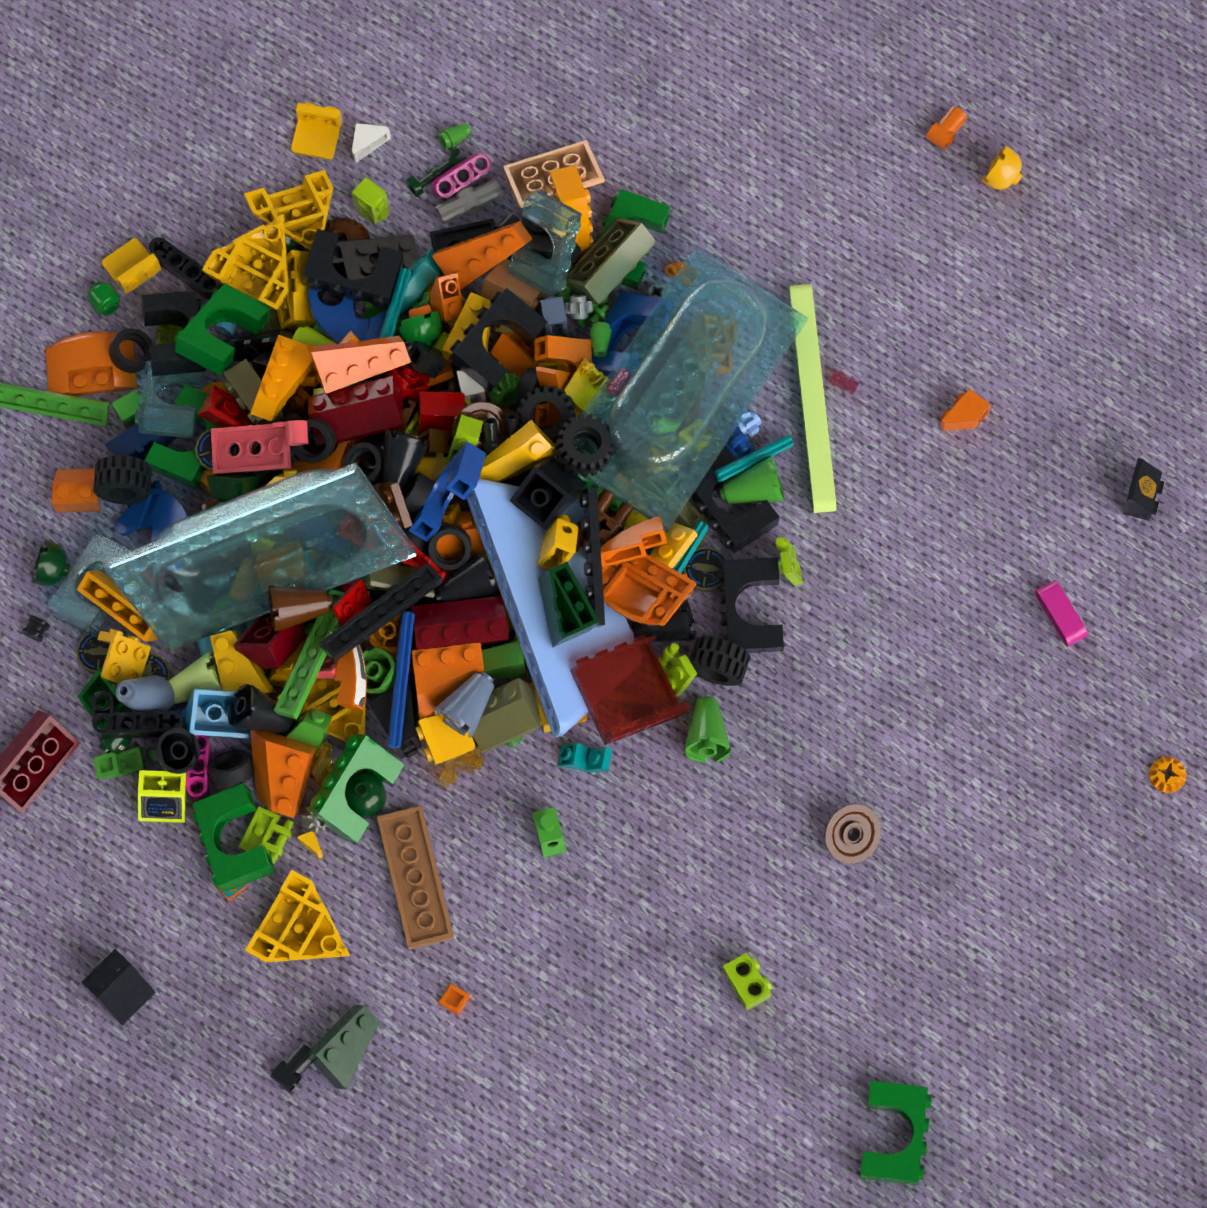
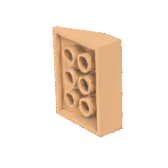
(534, 172)

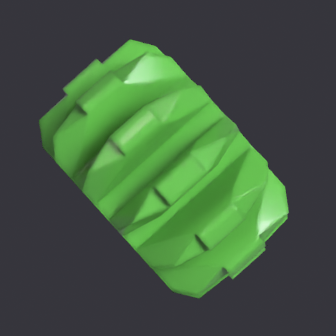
(506, 390)

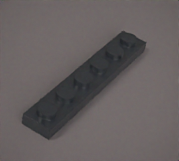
(591, 546)
(381, 612)

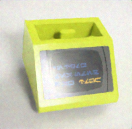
(161, 797)

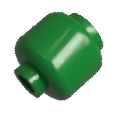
(103, 298)

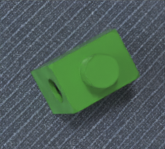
(549, 831)

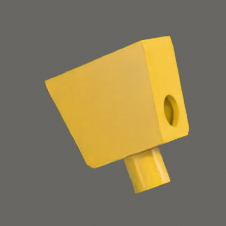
(562, 536)

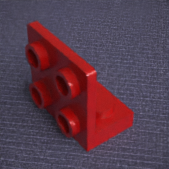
(352, 602)

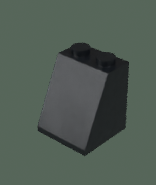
(547, 492)
(382, 709)
(118, 987)

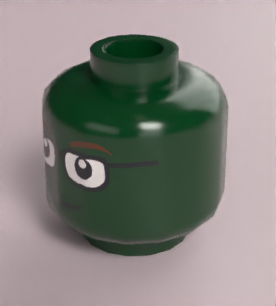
(115, 745)

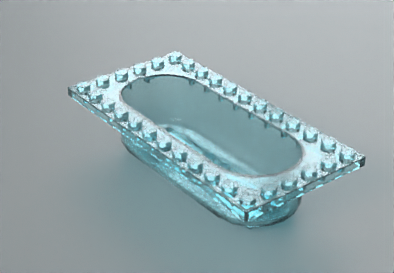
(690, 385)
(292, 533)

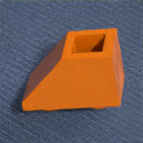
(446, 297)
(967, 412)

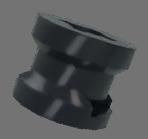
(35, 628)

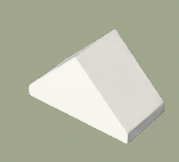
(367, 139)

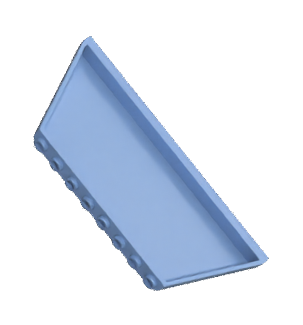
(513, 551)

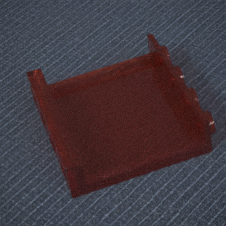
(626, 690)

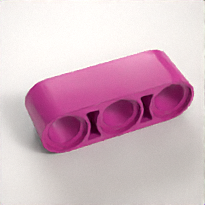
(471, 175)
(1061, 611)
(200, 777)

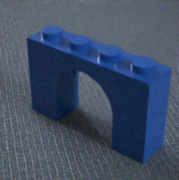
(627, 312)
(457, 479)

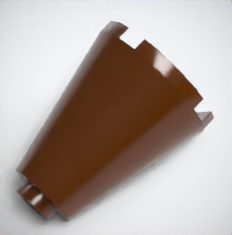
(296, 605)

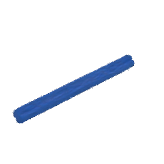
(401, 680)

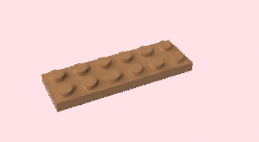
(415, 877)

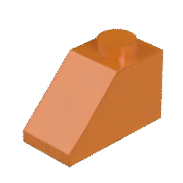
(553, 377)

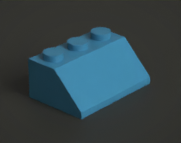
(209, 714)

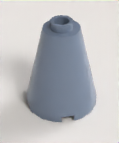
(146, 694)
(466, 704)

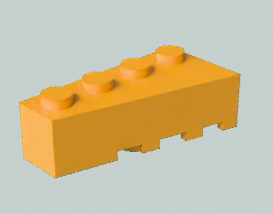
(570, 191)
(284, 373)

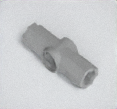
(469, 201)

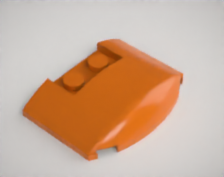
(84, 367)
(645, 590)

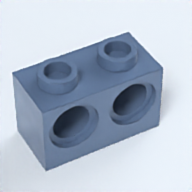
(554, 313)

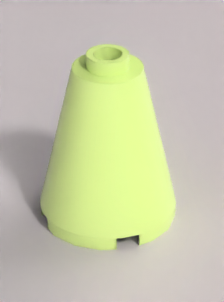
(199, 674)

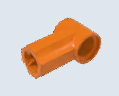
(944, 131)

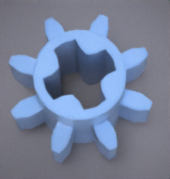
(750, 423)

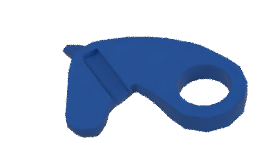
(340, 319)
(156, 512)

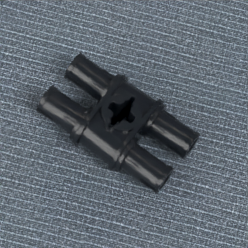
(492, 439)

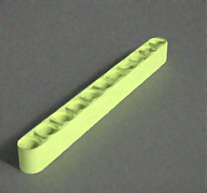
(813, 403)

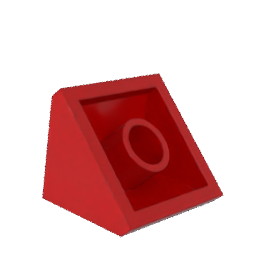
(223, 410)
(438, 410)

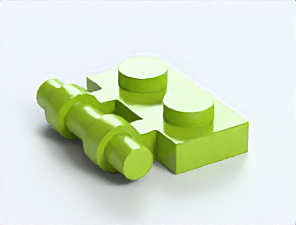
(788, 564)
(677, 668)
(261, 830)

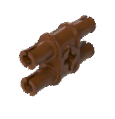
(611, 525)

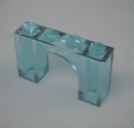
(562, 226)
(163, 418)
(68, 602)

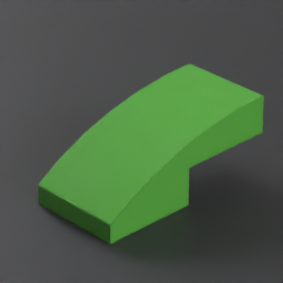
(122, 764)

